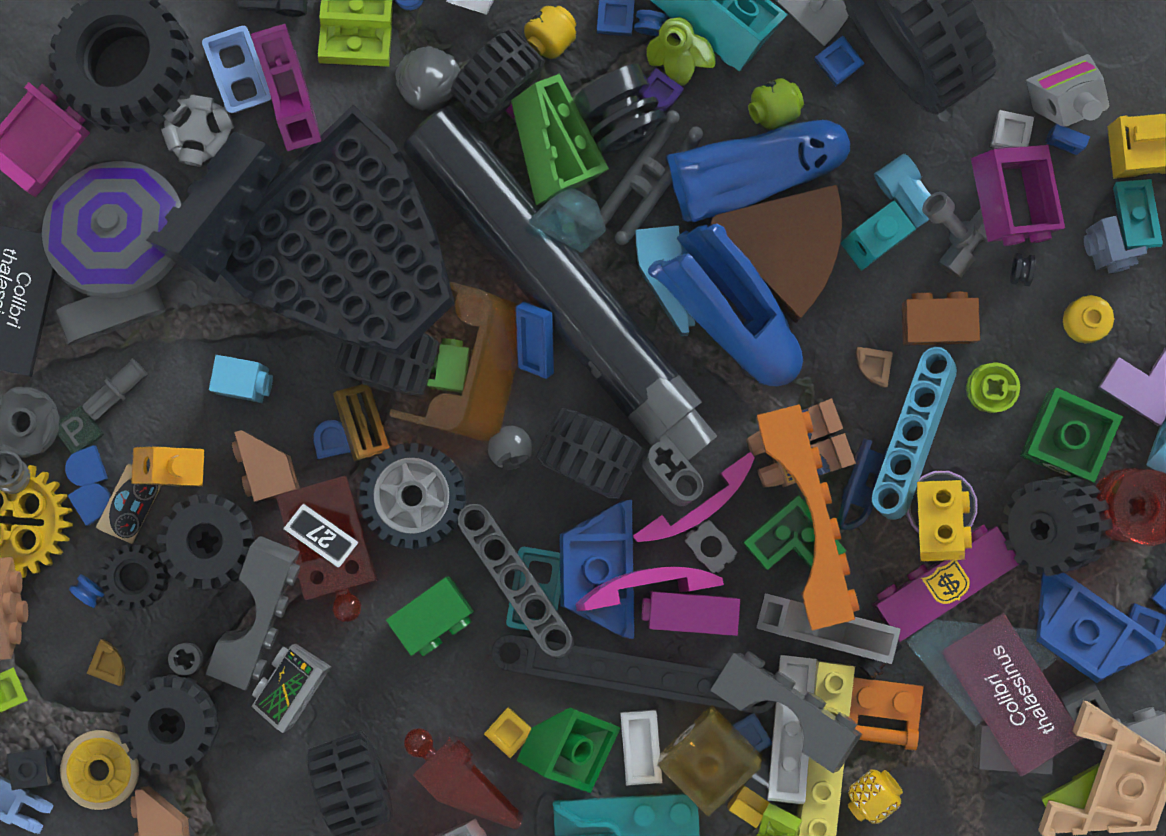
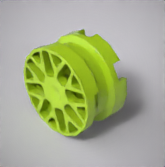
(993, 387)

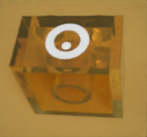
(709, 760)

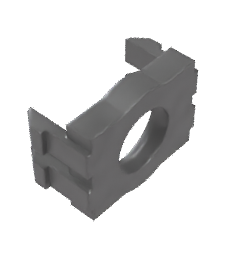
(694, 541)

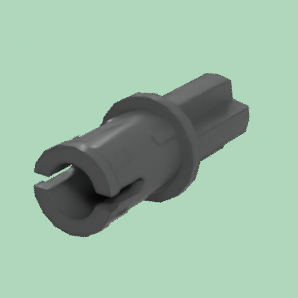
(114, 389)

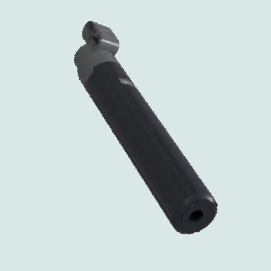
(563, 283)

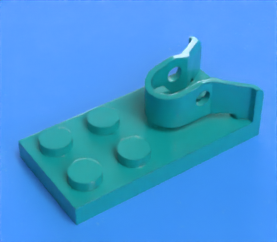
(627, 816)

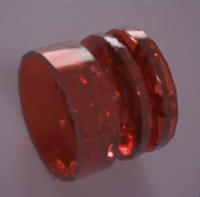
(1148, 491)

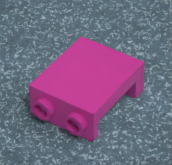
(38, 139)

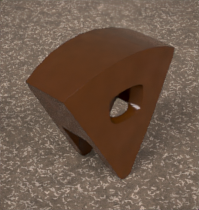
(790, 244)

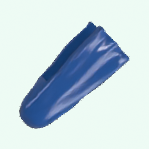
(755, 167)
(761, 344)

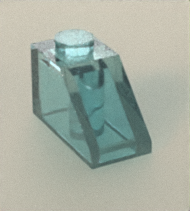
(570, 219)

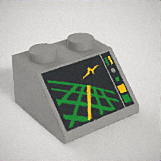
(289, 687)

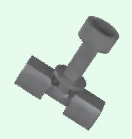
(964, 235)

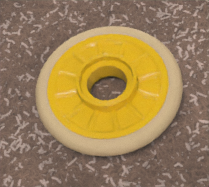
(83, 786)

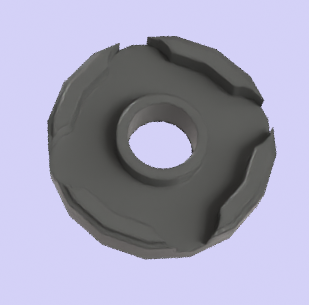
(43, 419)

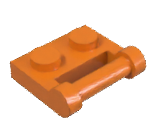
(889, 701)

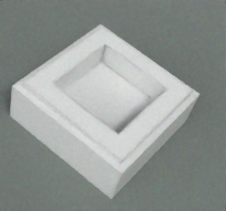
(1011, 130)

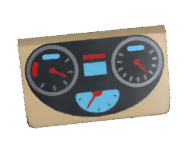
(127, 507)

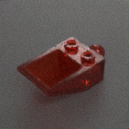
(336, 504)
(458, 781)

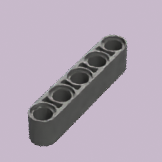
(503, 568)

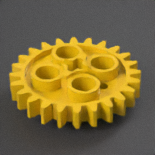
(46, 535)

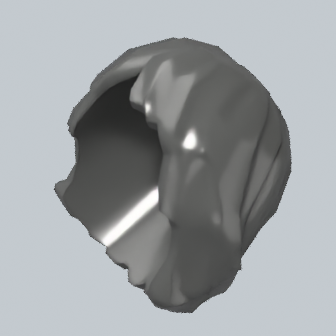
(427, 78)

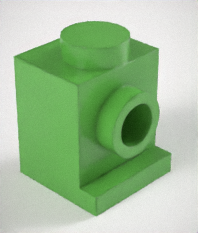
(450, 366)

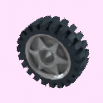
(384, 488)

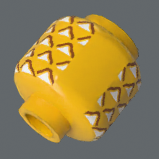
(874, 796)

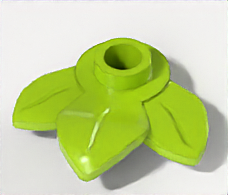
(680, 55)

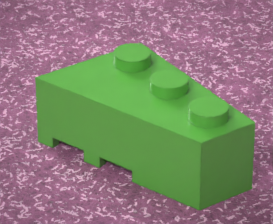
(555, 139)

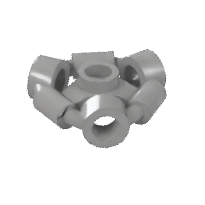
(196, 129)

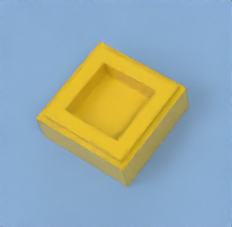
(508, 732)

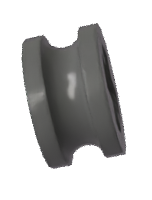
(188, 648)

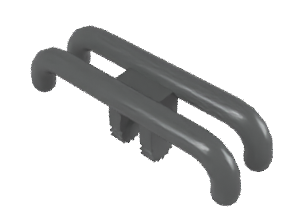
(647, 178)

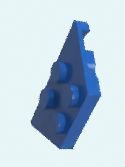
(595, 554)
(1089, 630)

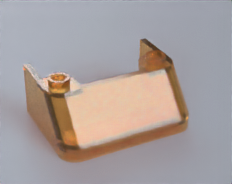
(490, 372)

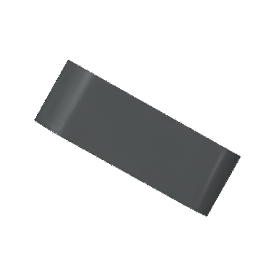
(100, 316)

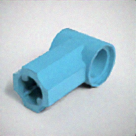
(902, 183)

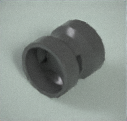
(9, 464)

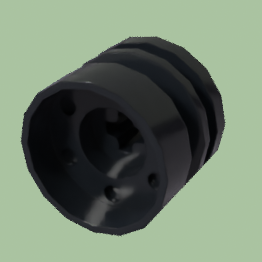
(618, 105)

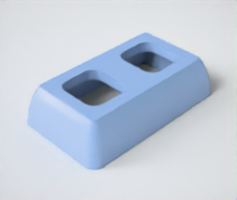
(227, 76)

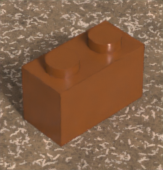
(940, 320)

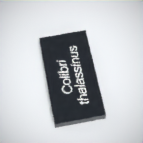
(24, 298)

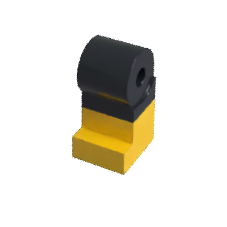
(751, 798)

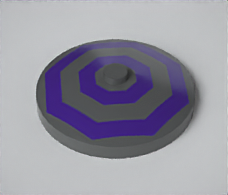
(101, 227)

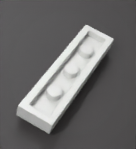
(788, 762)

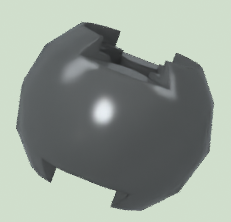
(510, 447)

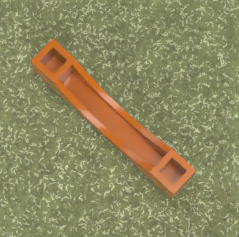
(787, 442)

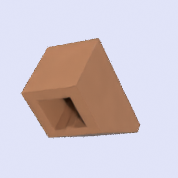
(266, 468)
(157, 815)

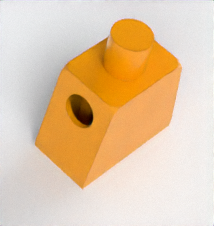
(168, 466)

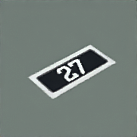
(320, 535)

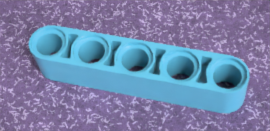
(912, 416)

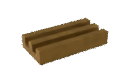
(349, 426)

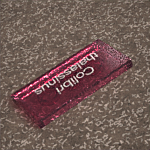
(1011, 694)

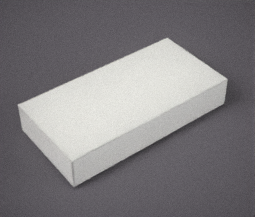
(641, 747)

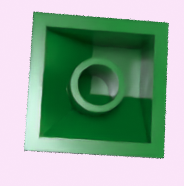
(569, 748)

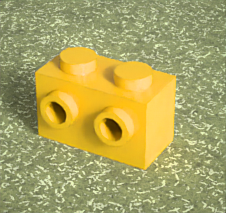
(941, 520)

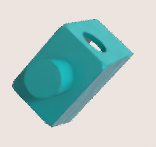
(878, 235)

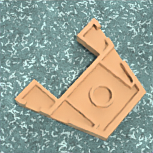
(1127, 787)

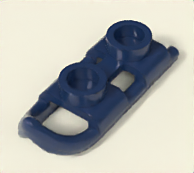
(856, 490)

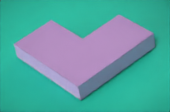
(1138, 390)

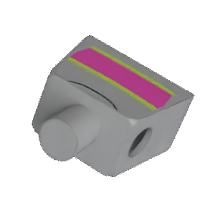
(1069, 92)

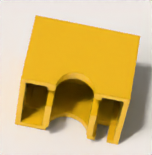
(1143, 150)

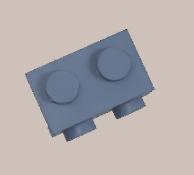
(1107, 248)

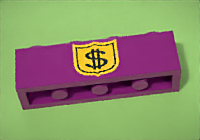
(944, 583)

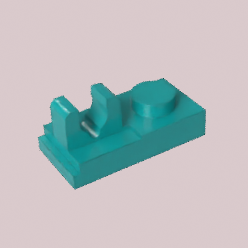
(1137, 214)

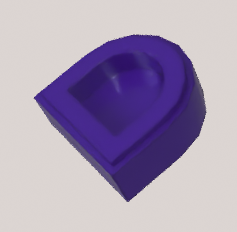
(664, 89)

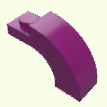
(287, 87)

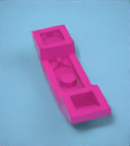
(732, 476)
(607, 593)

